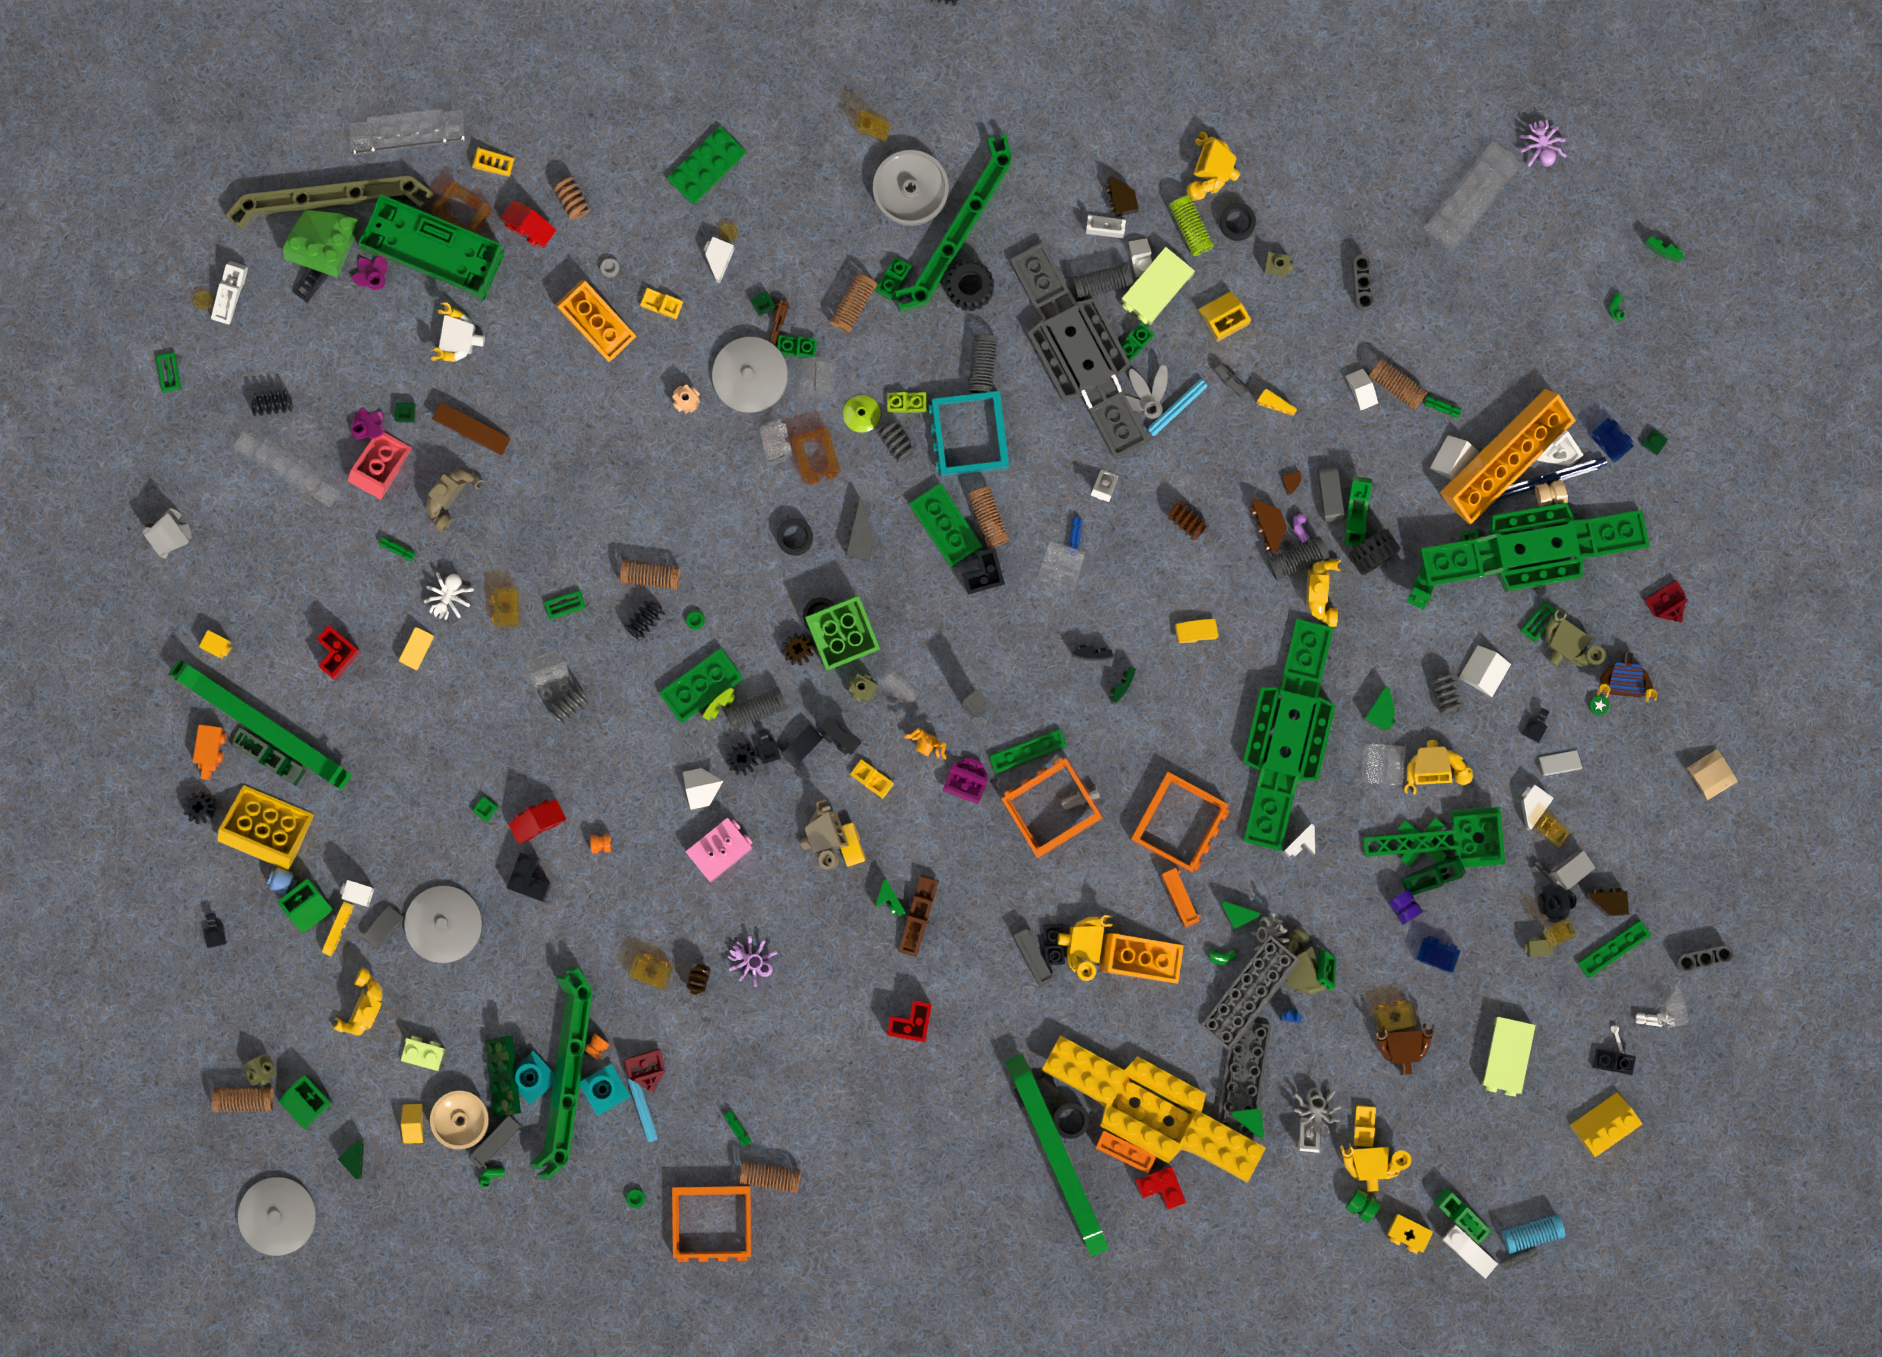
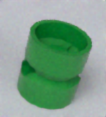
(1363, 1205)

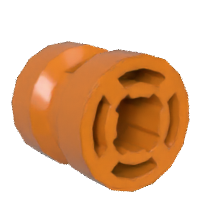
(600, 843)
(596, 1047)

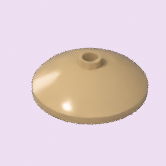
(445, 1115)

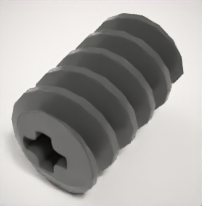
(896, 440)
(1447, 693)
(568, 705)

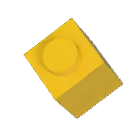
(215, 645)

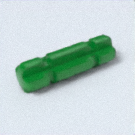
(1442, 406)
(397, 548)
(737, 1128)

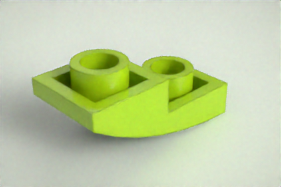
(907, 402)
(723, 700)

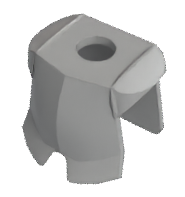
(167, 533)

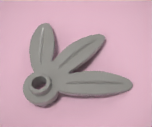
(1147, 399)

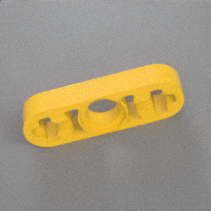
(335, 933)

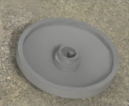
(910, 187)
(750, 375)
(443, 924)
(277, 1216)

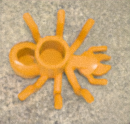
(926, 742)

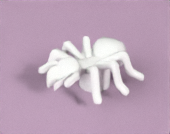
(448, 592)

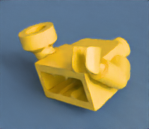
(1215, 165)
(1318, 591)
(1433, 767)
(1084, 943)
(366, 1007)
(1373, 1164)

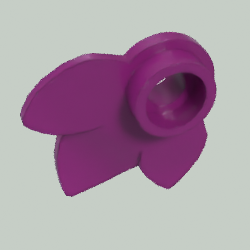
(368, 271)
(369, 423)

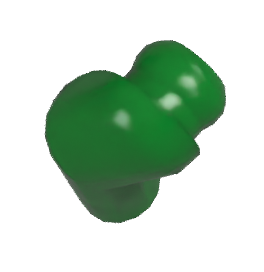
(1614, 309)
(1221, 959)
(488, 1174)

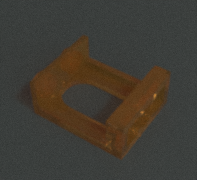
(455, 191)
(833, 466)

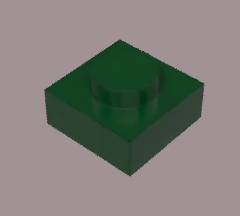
(763, 303)
(405, 412)
(1654, 442)

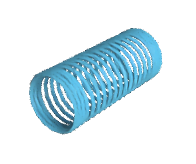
(1511, 1245)

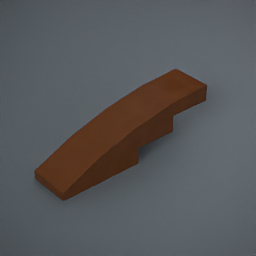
(470, 428)
(918, 915)

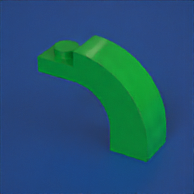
(1357, 511)
(1420, 593)

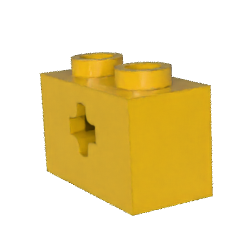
(1421, 1234)

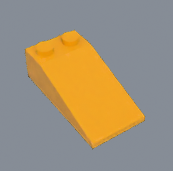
(595, 320)
(1140, 958)

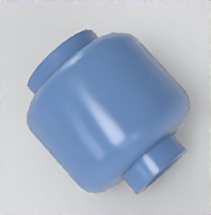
(281, 881)

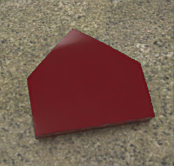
(1667, 602)
(645, 1069)

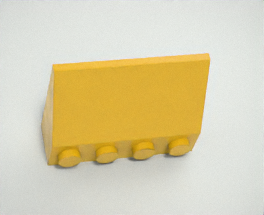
(265, 827)

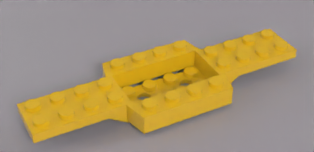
(1145, 1124)

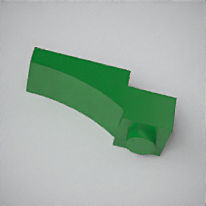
(1462, 1216)

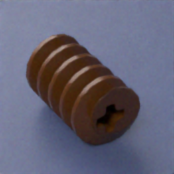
(1187, 520)

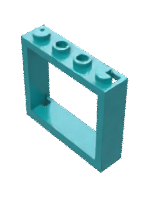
(938, 446)

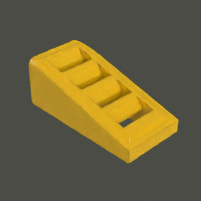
(484, 167)
(1272, 401)

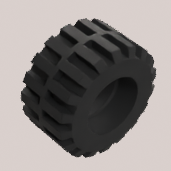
(970, 301)
(1374, 551)

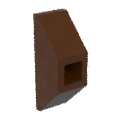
(1269, 524)

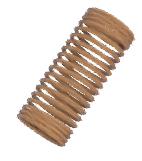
(861, 280)
(1414, 402)
(1001, 536)
(673, 584)
(264, 1093)
(791, 1187)

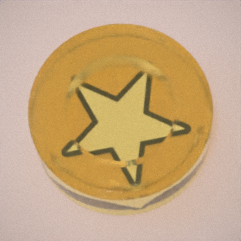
(728, 232)
(203, 300)

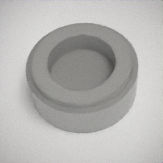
(609, 267)

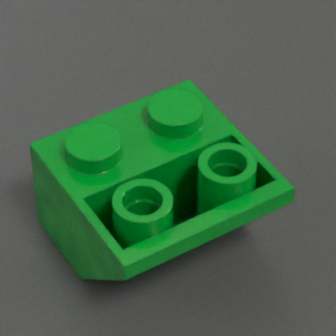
(305, 906)
(305, 1101)

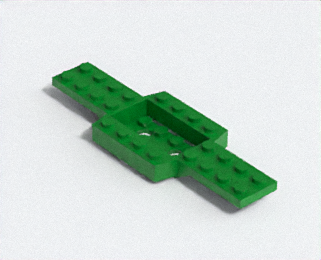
(1496, 552)
(1278, 774)

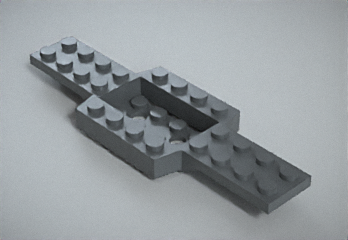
(1097, 386)

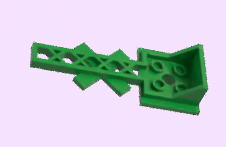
(1464, 825)

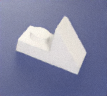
(1140, 256)
(1104, 485)
(1307, 838)
(1307, 1141)

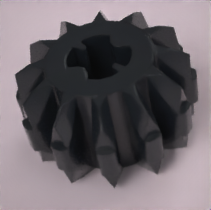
(742, 766)
(196, 802)

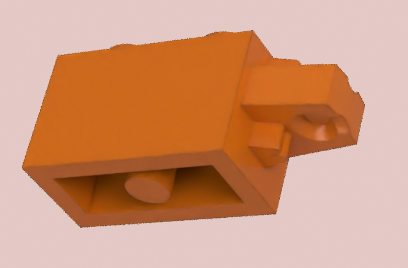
(208, 749)

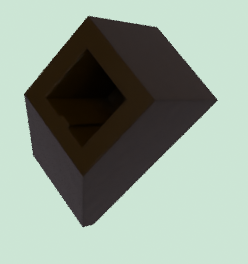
(1123, 197)
(1610, 903)

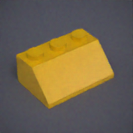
(1605, 1124)

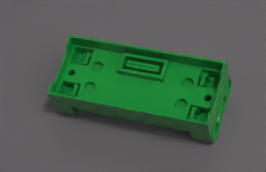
(432, 247)

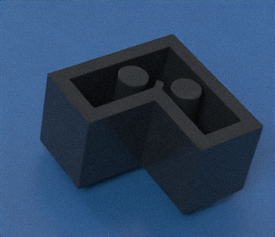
(988, 575)
(523, 880)

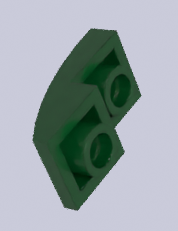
(1120, 690)

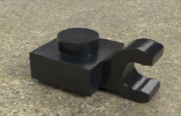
(1535, 728)
(768, 750)
(214, 934)

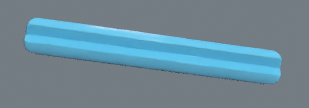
(1177, 407)
(643, 1111)

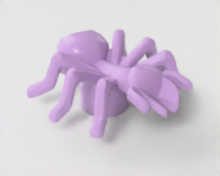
(1544, 148)
(754, 962)

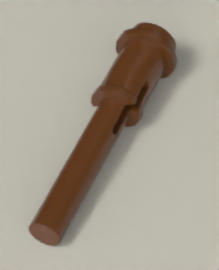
(778, 320)

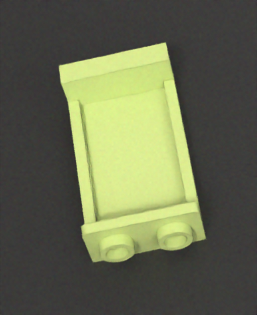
(1157, 286)
(1508, 1056)

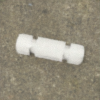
(1649, 1019)

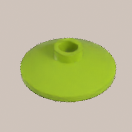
(868, 420)

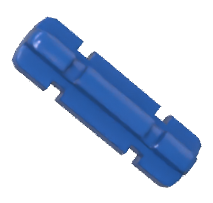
(1075, 532)

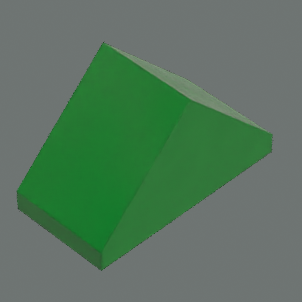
(1238, 915)
(1251, 1120)

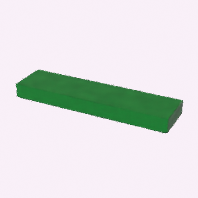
(1027, 751)
(1614, 949)

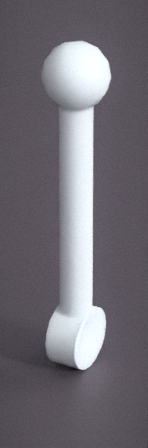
(1615, 1029)

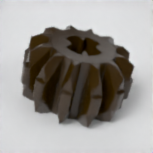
(791, 652)
(698, 979)

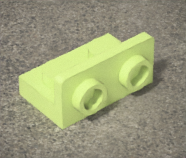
(422, 1054)

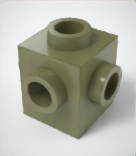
(866, 694)
(259, 1070)

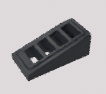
(316, 285)

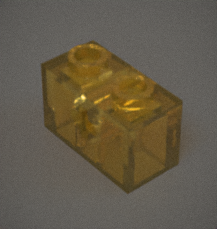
(511, 618)
(639, 972)
(1402, 1008)

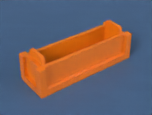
(1180, 897)
(1125, 1151)

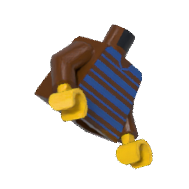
(1627, 679)

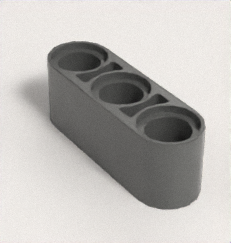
(1366, 274)
(1331, 494)
(1713, 955)

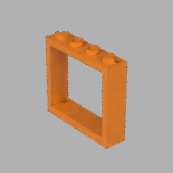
(1028, 784)
(1212, 831)
(719, 1255)

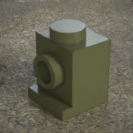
(1272, 268)
(1537, 947)

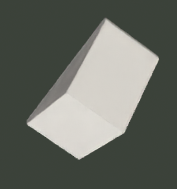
(1362, 389)

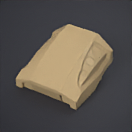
(1712, 774)

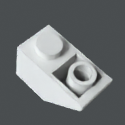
(356, 893)

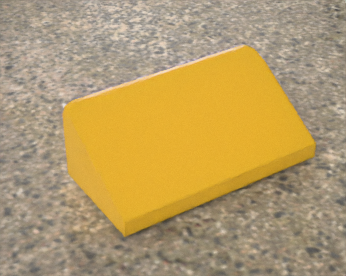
(416, 648)

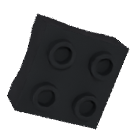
(846, 742)

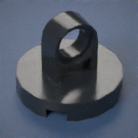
(1556, 902)

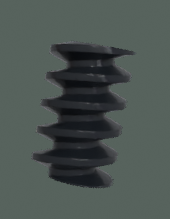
(270, 402)
(644, 619)

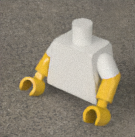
(456, 336)

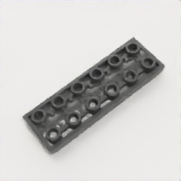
(1250, 993)
(1244, 1076)

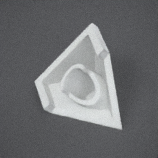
(1562, 451)
(700, 787)

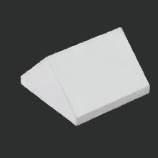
(1453, 457)
(1485, 670)

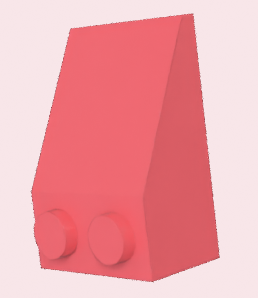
(379, 465)

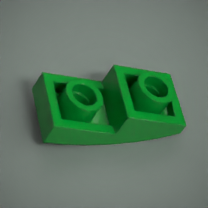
(1670, 253)
(893, 278)
(1137, 341)
(797, 347)

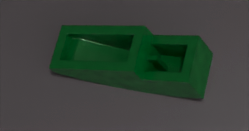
(1434, 875)

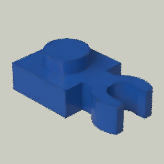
(1291, 1016)

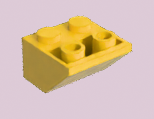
(1224, 316)

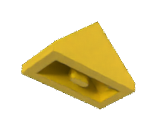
(412, 1123)

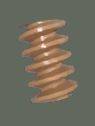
(570, 199)

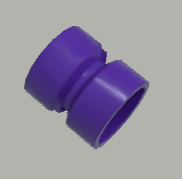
(1405, 906)

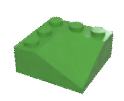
(321, 241)
(842, 632)

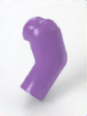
(1298, 528)

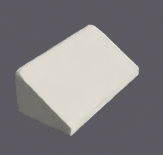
(1560, 763)

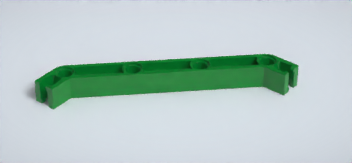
(960, 228)
(260, 724)
(567, 1074)
(1057, 1155)

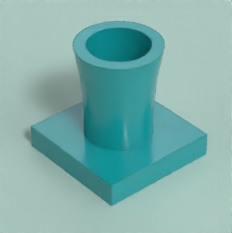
(542, 1079)
(615, 1093)

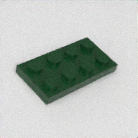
(502, 1076)

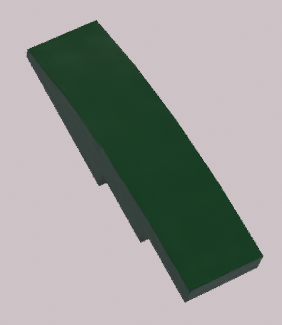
(268, 756)

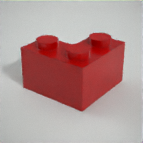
(528, 223)
(341, 653)
(536, 820)
(912, 1029)
(1165, 1183)

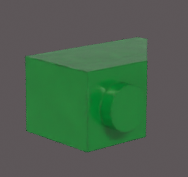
(1382, 711)

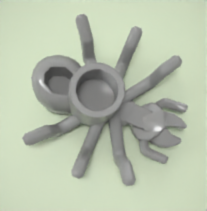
(1269, 927)
(1316, 1107)

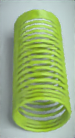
(1205, 244)

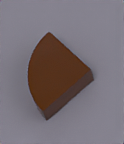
(1292, 481)

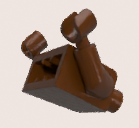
(1404, 1047)

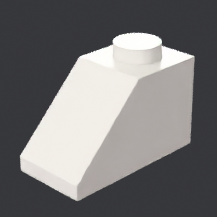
(718, 256)
(1534, 805)

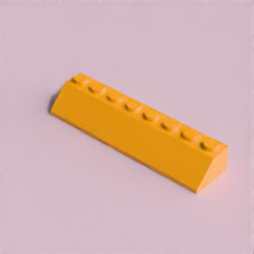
(1508, 456)

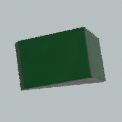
(353, 1159)

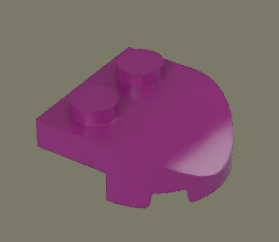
(967, 780)

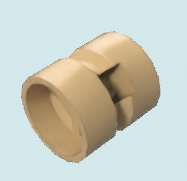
(1555, 493)

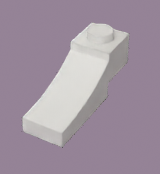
(228, 292)
(1469, 1251)

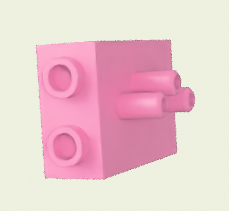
(719, 849)

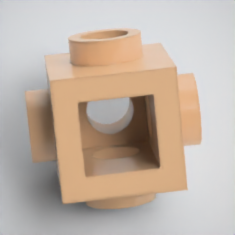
(689, 405)

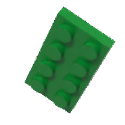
(706, 165)
(945, 525)
(701, 686)

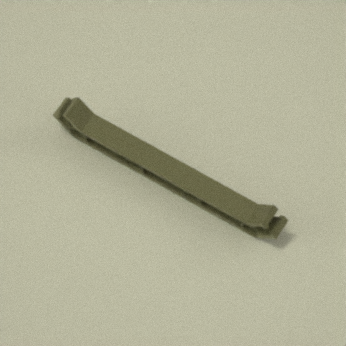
(326, 197)

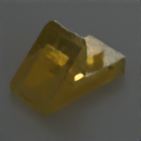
(873, 126)
(1551, 830)
(1559, 933)

